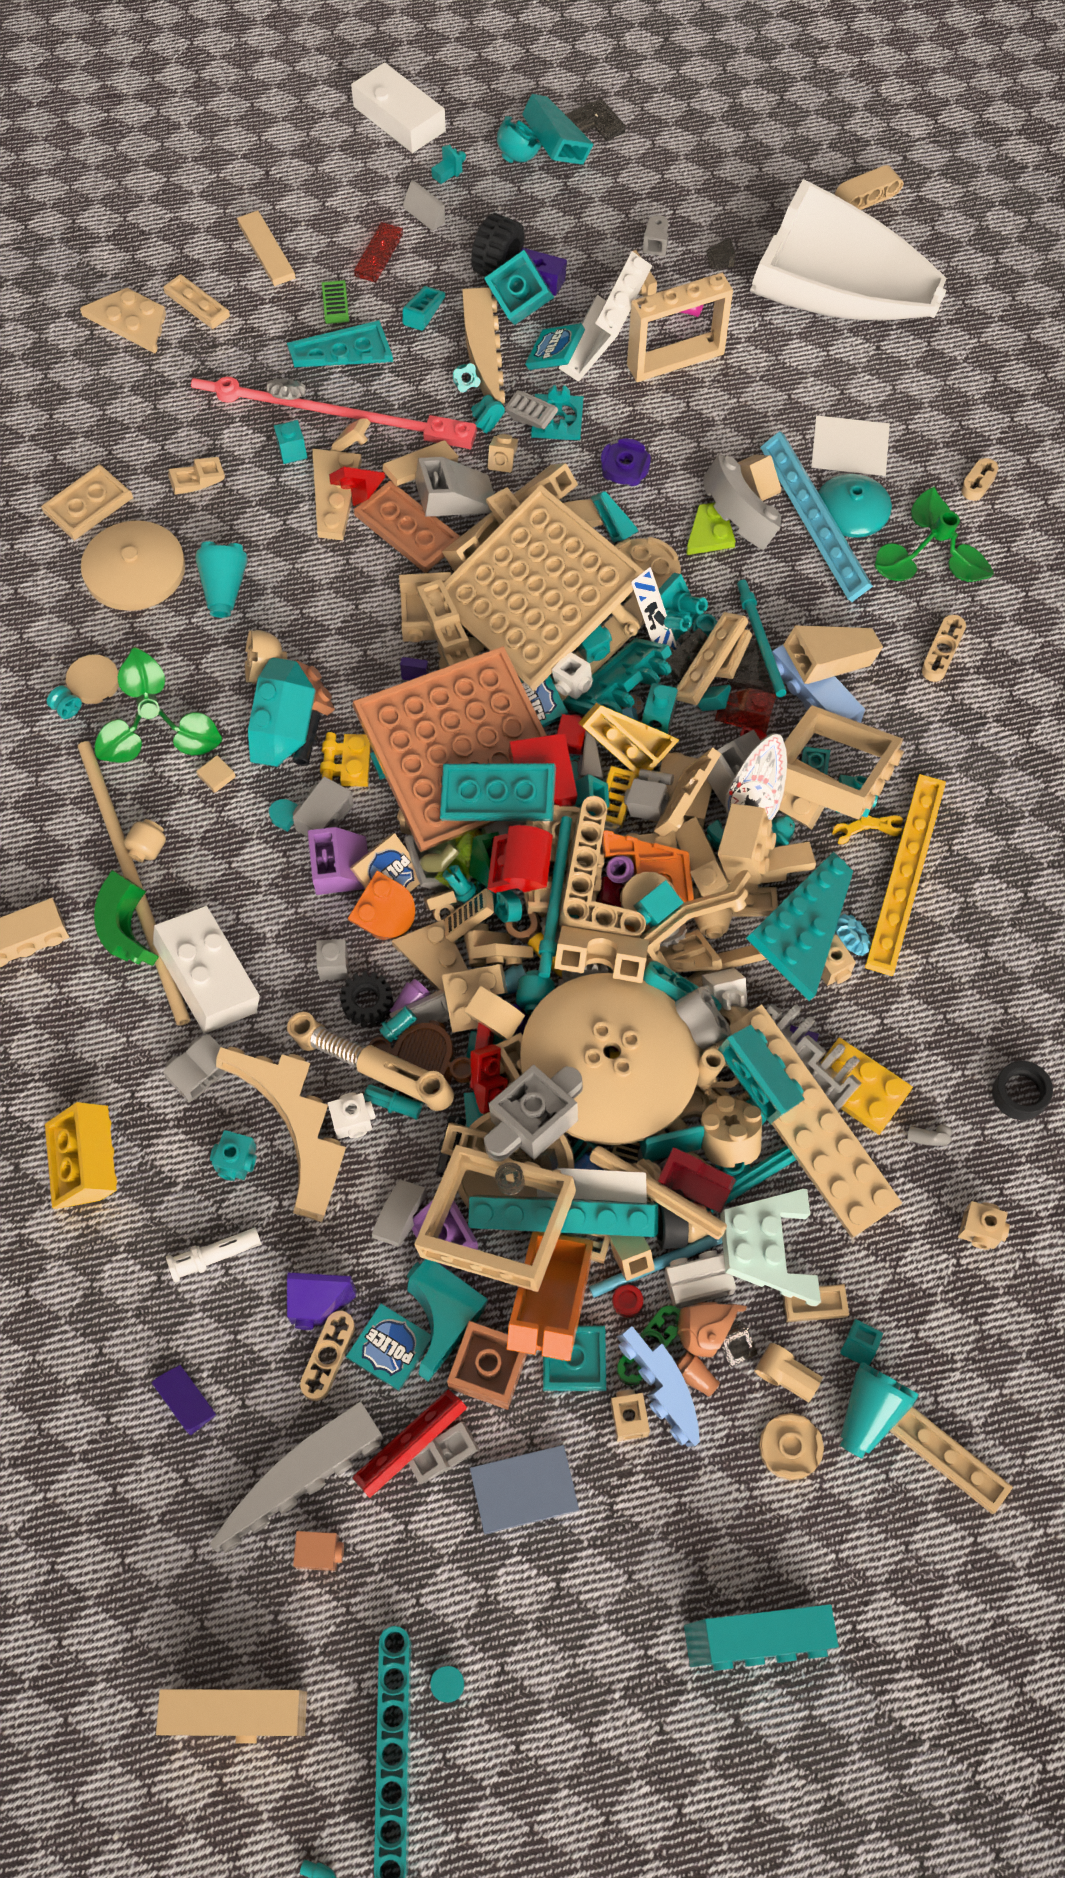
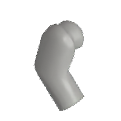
(940, 1137)

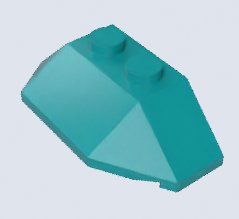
(279, 712)

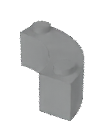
(739, 503)

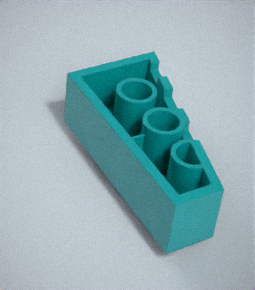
(761, 1636)

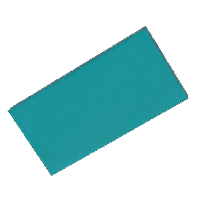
(498, 792)

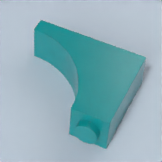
(448, 1307)

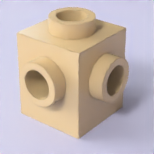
(984, 1225)

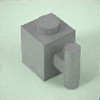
(648, 795)

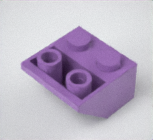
(331, 857)

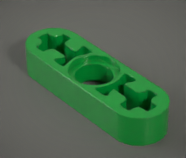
(658, 1322)

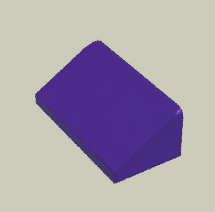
(184, 1399)

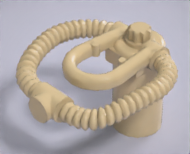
(709, 1066)

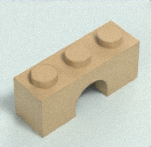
(621, 953)

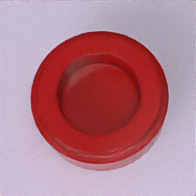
(627, 1300)

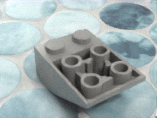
(451, 488)
(729, 763)

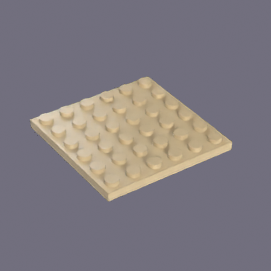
(540, 585)

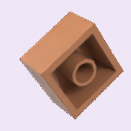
(486, 1367)

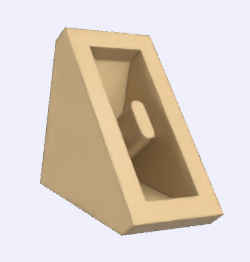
(760, 475)

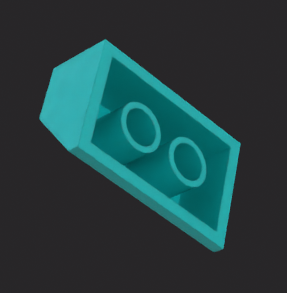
(761, 1073)

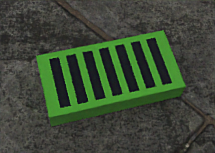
(335, 302)

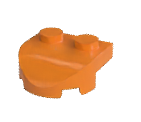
(384, 908)

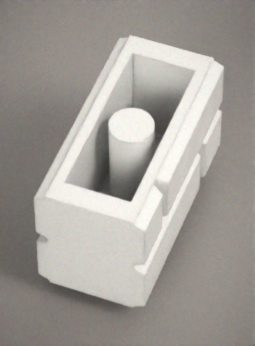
(698, 1279)

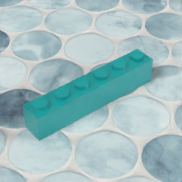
(583, 1215)

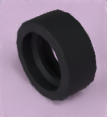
(1034, 1073)
(672, 1229)

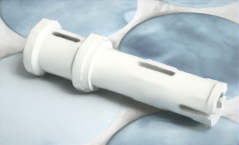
(199, 1258)

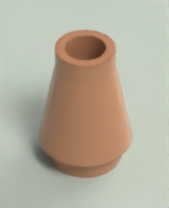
(697, 1374)

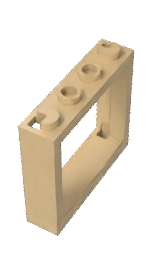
(688, 351)
(851, 733)
(478, 1261)

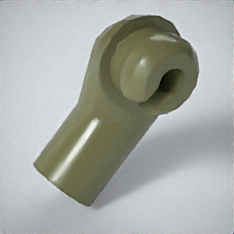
(439, 862)

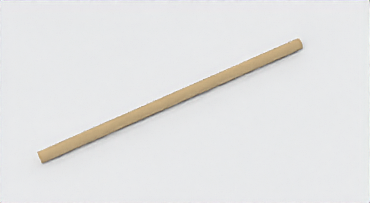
(129, 871)

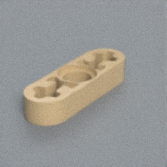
(944, 657)
(310, 1374)

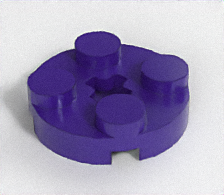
(621, 473)

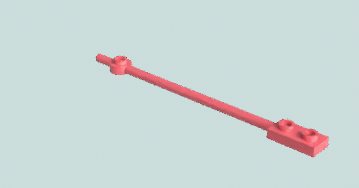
(435, 430)

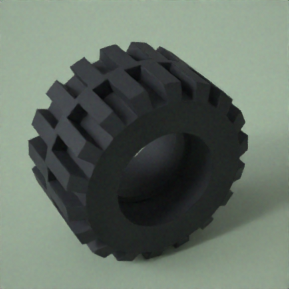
(496, 243)

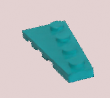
(346, 346)

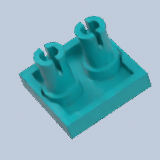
(680, 605)

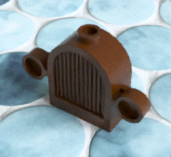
(430, 1049)

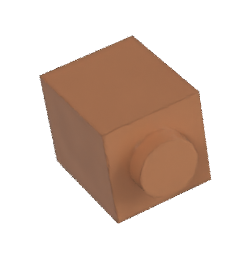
(317, 1551)

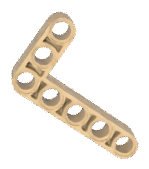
(585, 877)

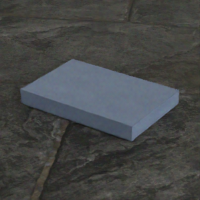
(524, 1489)

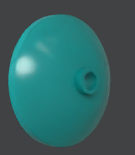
(856, 504)

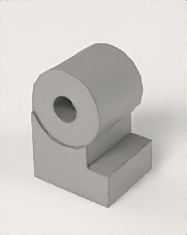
(656, 236)

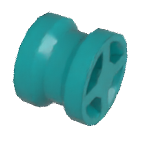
(65, 703)

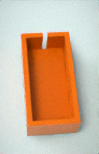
(551, 1316)

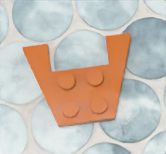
(654, 857)

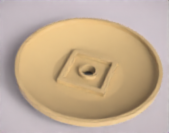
(624, 1095)

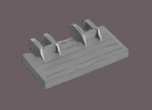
(811, 1053)

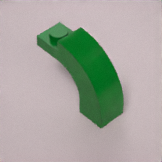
(113, 919)

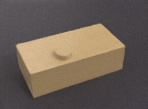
(232, 1713)

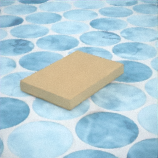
(87, 502)

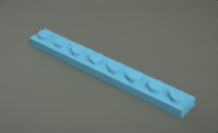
(817, 518)

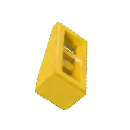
(626, 775)

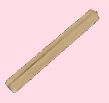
(663, 1195)

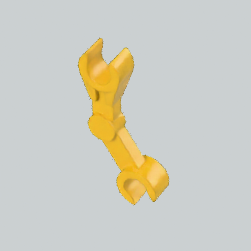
(882, 824)

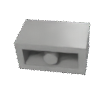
(323, 808)

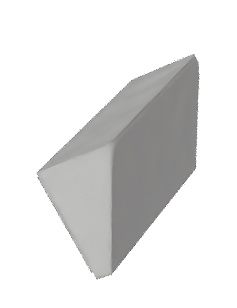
(424, 206)

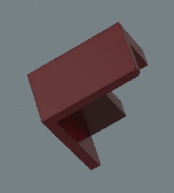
(697, 1180)

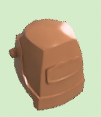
(705, 1326)

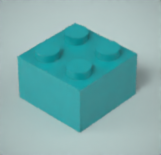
(519, 287)

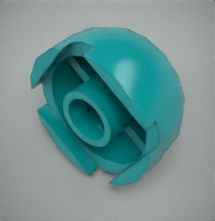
(517, 141)

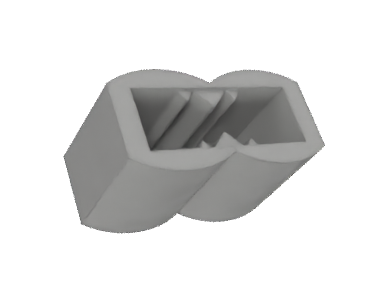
(195, 1069)

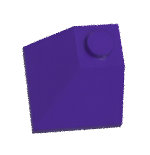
(315, 1297)

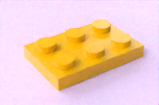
(878, 1094)

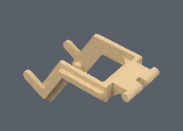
(731, 897)

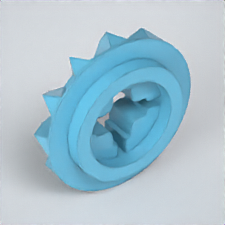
(853, 935)

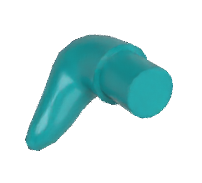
(316, 1870)

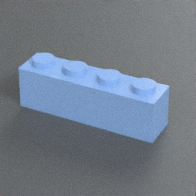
(824, 694)

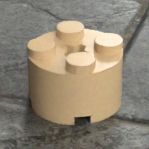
(731, 1132)

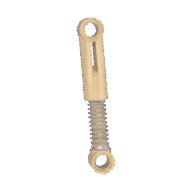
(373, 1062)

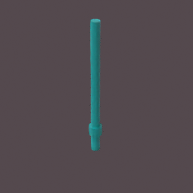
(749, 604)
(548, 946)

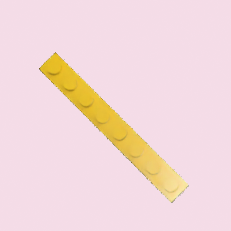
(905, 875)

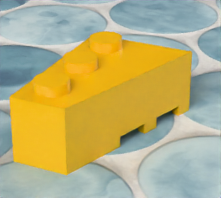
(627, 739)

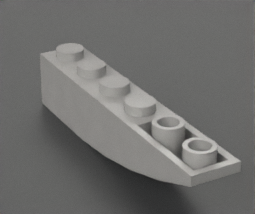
(301, 1471)

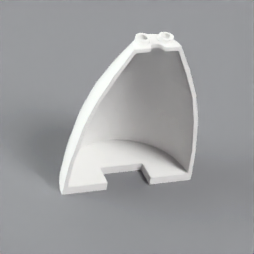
(845, 264)

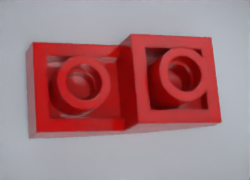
(486, 1075)

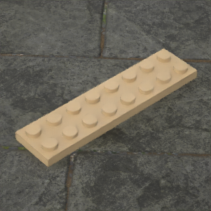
(824, 1141)

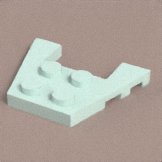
(756, 1245)

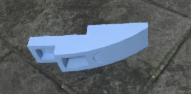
(671, 1396)

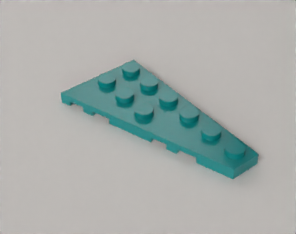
(804, 924)

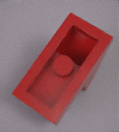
(360, 481)

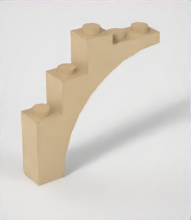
(282, 1086)

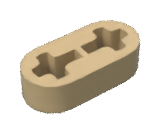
(983, 481)

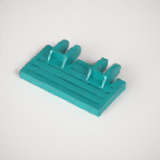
(635, 663)

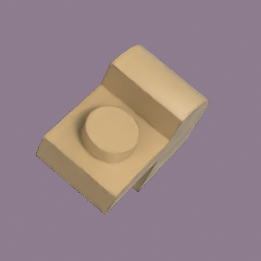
(494, 1013)

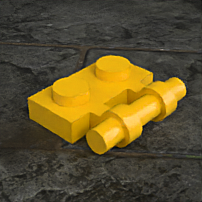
(355, 759)

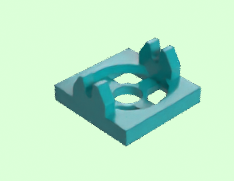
(561, 429)

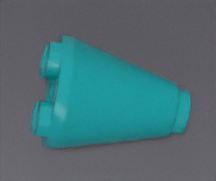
(221, 575)
(873, 1409)

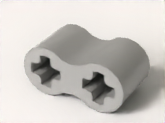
(702, 1018)

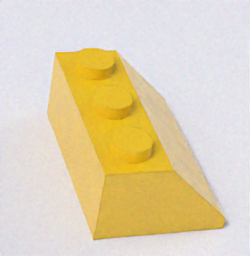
(80, 1155)

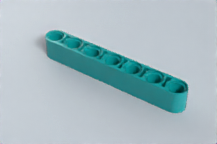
(385, 1772)

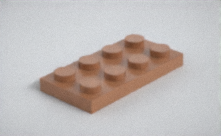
(404, 526)

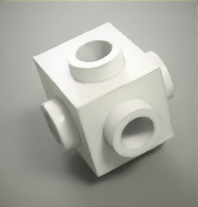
(572, 676)
(351, 1115)

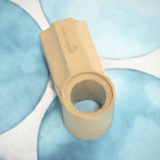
(780, 1368)

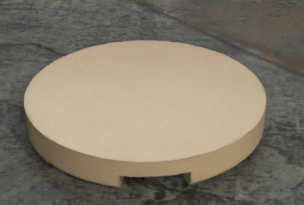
(652, 554)

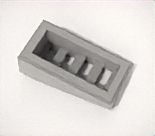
(527, 409)
(591, 761)

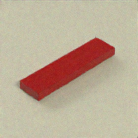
(409, 1443)

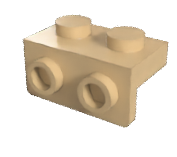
(496, 948)

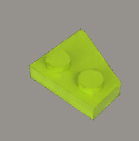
(710, 531)

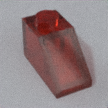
(748, 709)

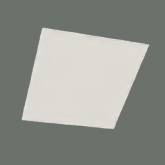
(850, 445)

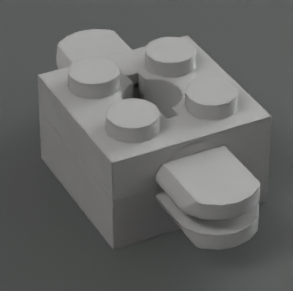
(522, 1104)

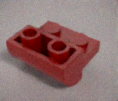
(520, 859)

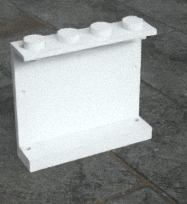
(607, 317)

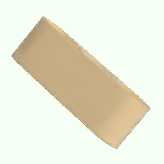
(870, 187)

